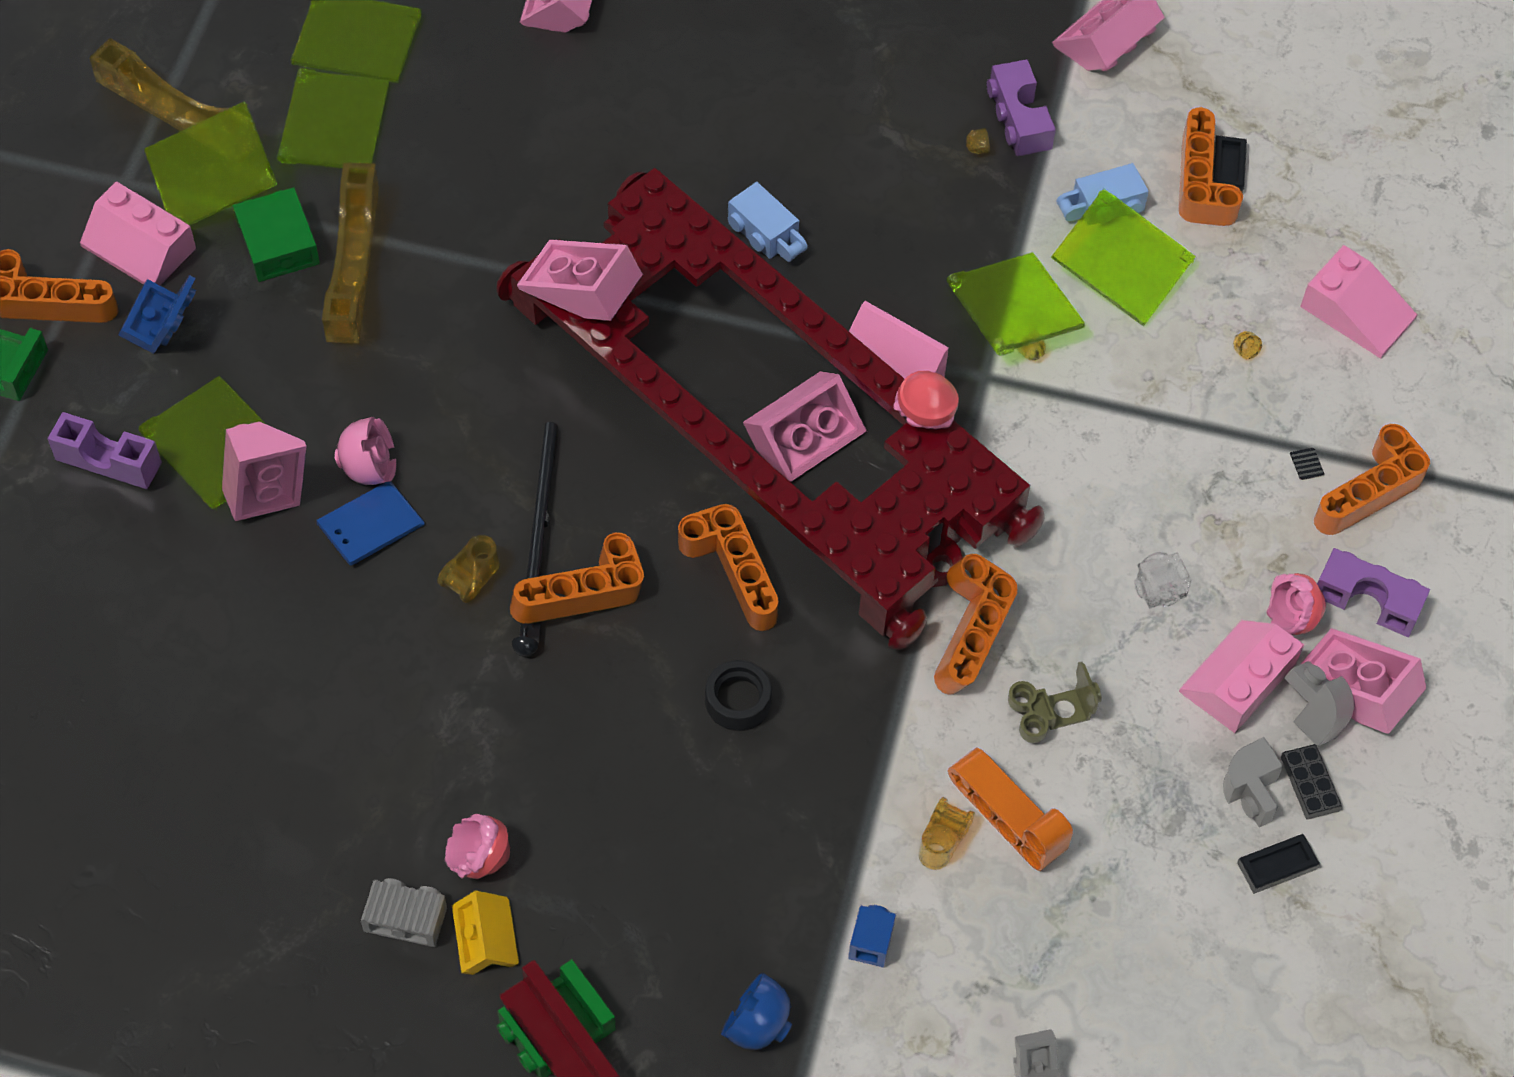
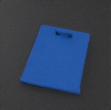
(370, 522)

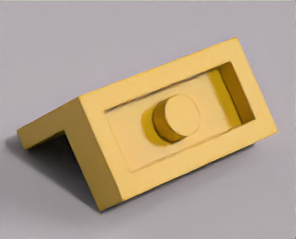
(484, 932)

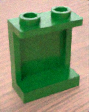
(276, 234)
(19, 361)
(584, 1004)

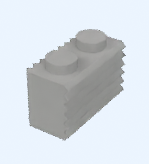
(404, 912)

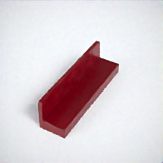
(554, 1027)

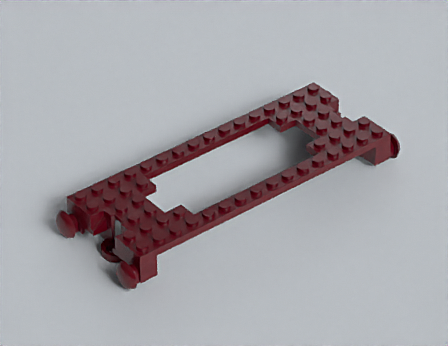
(869, 543)

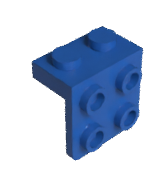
(156, 314)

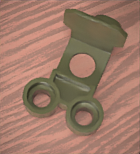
(1040, 706)

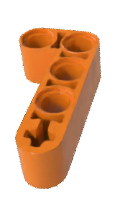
(1198, 196)
(52, 297)
(1392, 469)
(737, 567)
(537, 599)
(971, 628)
(1031, 832)

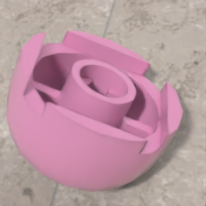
(365, 452)

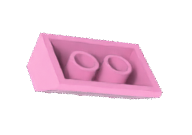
(555, 14)
(1108, 32)
(137, 235)
(898, 343)
(805, 425)
(262, 470)
(1242, 672)

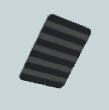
(1307, 463)

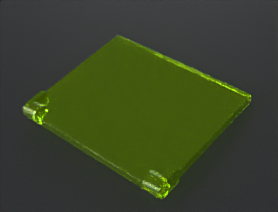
(357, 37)
(332, 119)
(210, 165)
(1123, 257)
(1015, 303)
(194, 436)

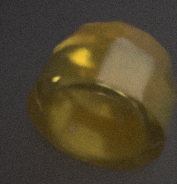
(978, 141)
(1251, 340)
(1033, 351)

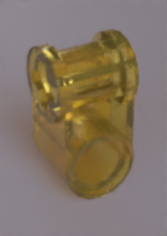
(468, 574)
(947, 829)

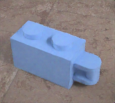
(1122, 182)
(766, 223)

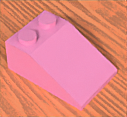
(583, 277)
(1358, 302)
(1380, 678)

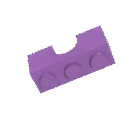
(1025, 127)
(81, 445)
(1398, 597)

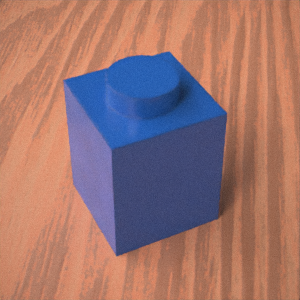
(872, 935)

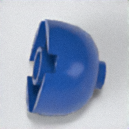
(760, 1015)

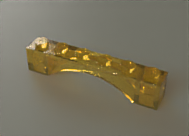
(132, 79)
(348, 283)

